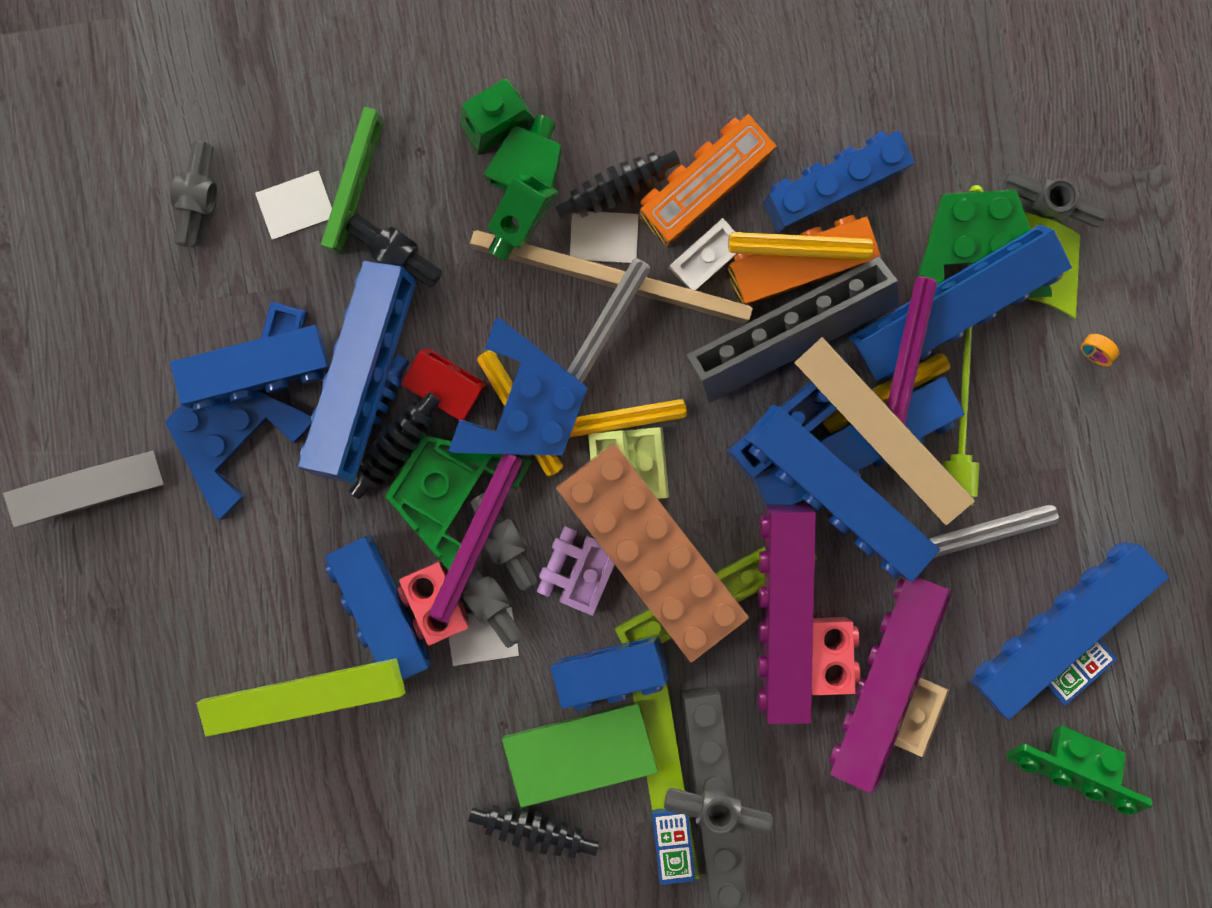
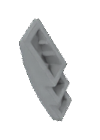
(83, 489)

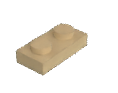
(922, 717)

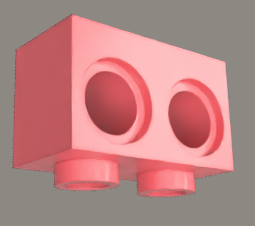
(422, 604)
(839, 654)

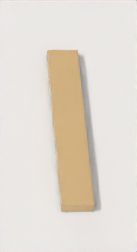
(884, 431)

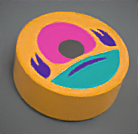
(1100, 349)

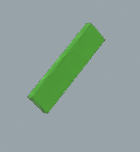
(352, 180)

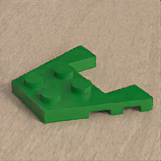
(972, 227)
(436, 487)

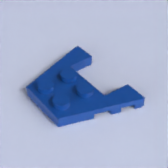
(539, 406)
(215, 435)

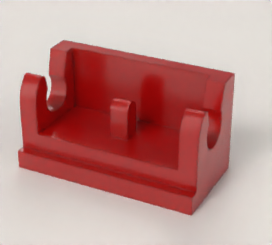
(453, 384)

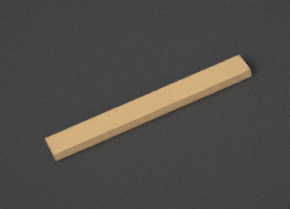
(611, 277)

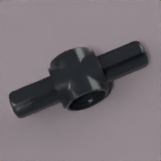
(394, 248)

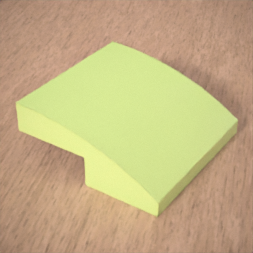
(644, 452)

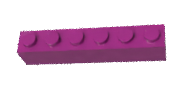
(787, 613)
(890, 683)

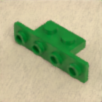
(1083, 766)

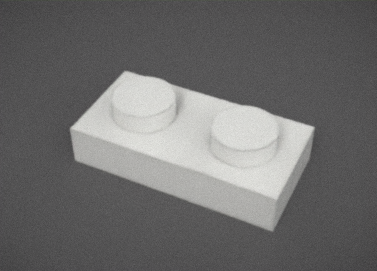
(704, 257)

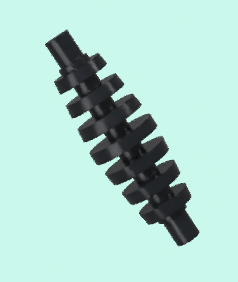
(655, 167)
(394, 444)
(533, 831)

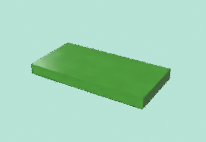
(580, 754)

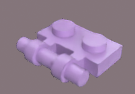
(587, 577)

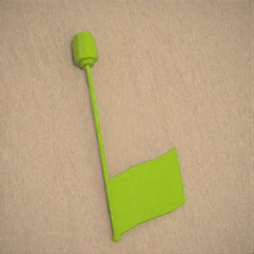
(1063, 299)

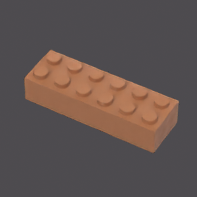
(652, 552)

